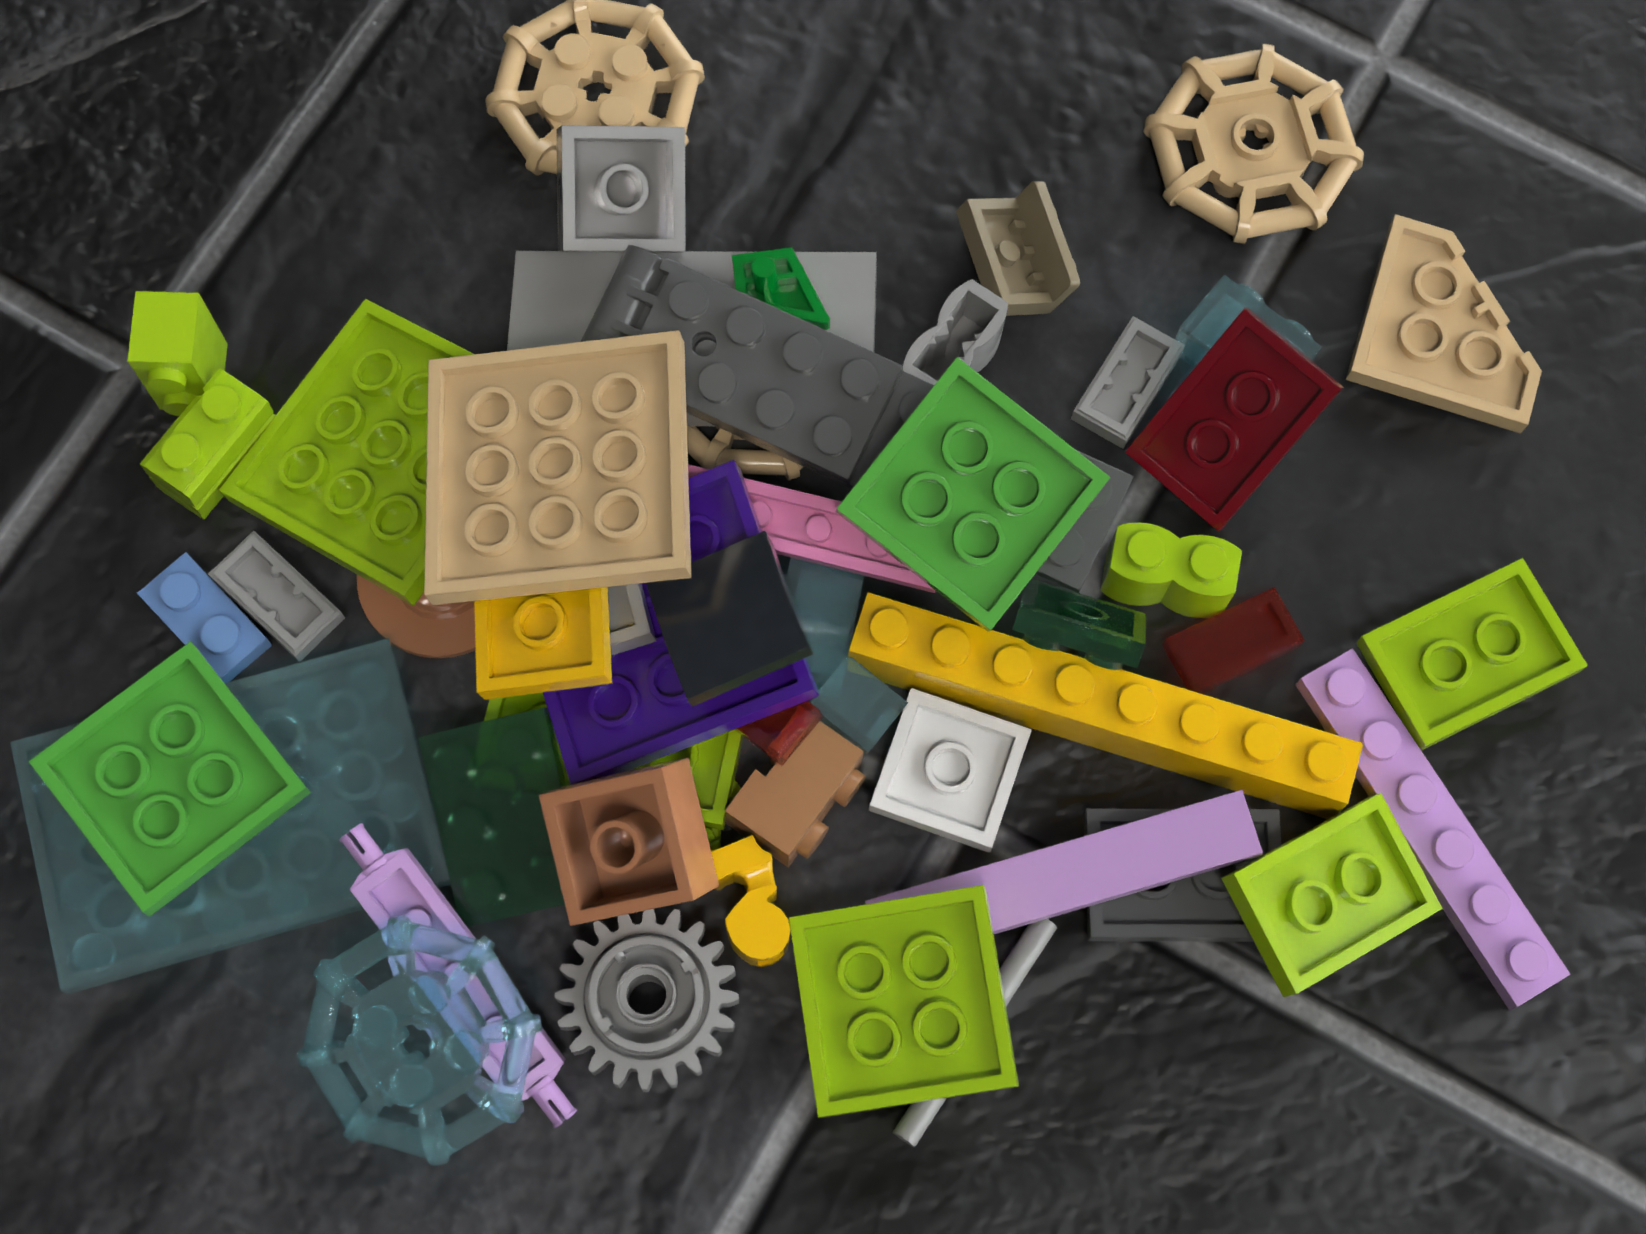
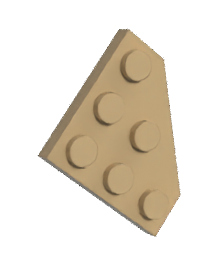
(1441, 333)

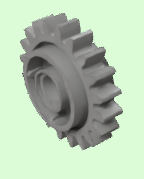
(653, 1040)

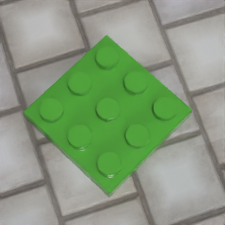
(972, 494)
(169, 778)

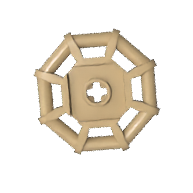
(585, 60)
(1251, 172)

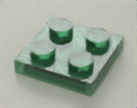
(1101, 629)

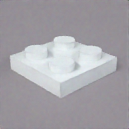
(950, 770)

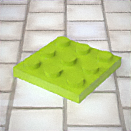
(903, 1002)

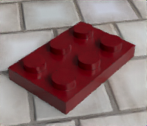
(1233, 419)

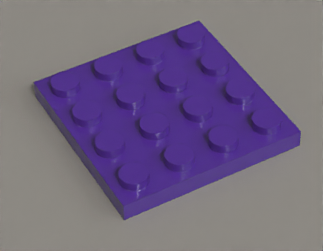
(645, 707)

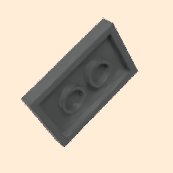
(1177, 911)

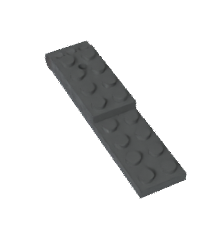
(799, 385)

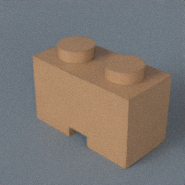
(793, 799)

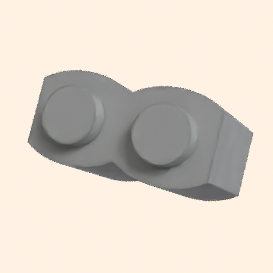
(966, 329)

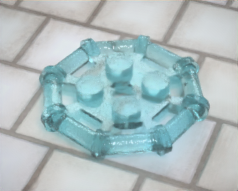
(430, 1004)

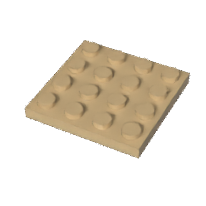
(557, 469)

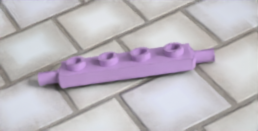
(400, 886)

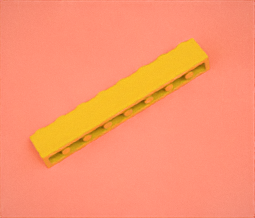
(1106, 707)

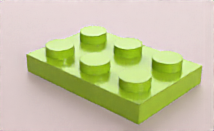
(1471, 654)
(1331, 894)

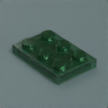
(491, 816)

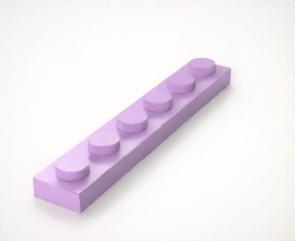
(1440, 836)

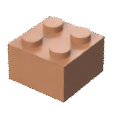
(629, 842)

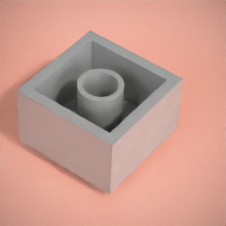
(620, 188)

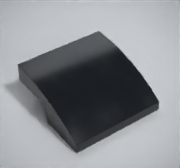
(730, 619)

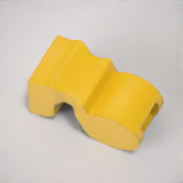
(755, 925)

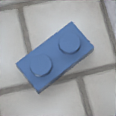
(206, 616)

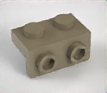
(1020, 250)

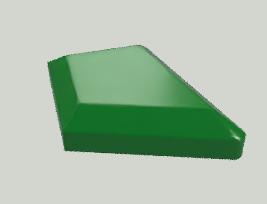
(780, 282)

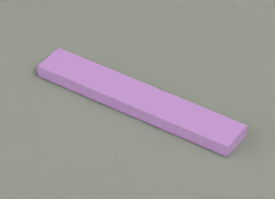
(1108, 863)

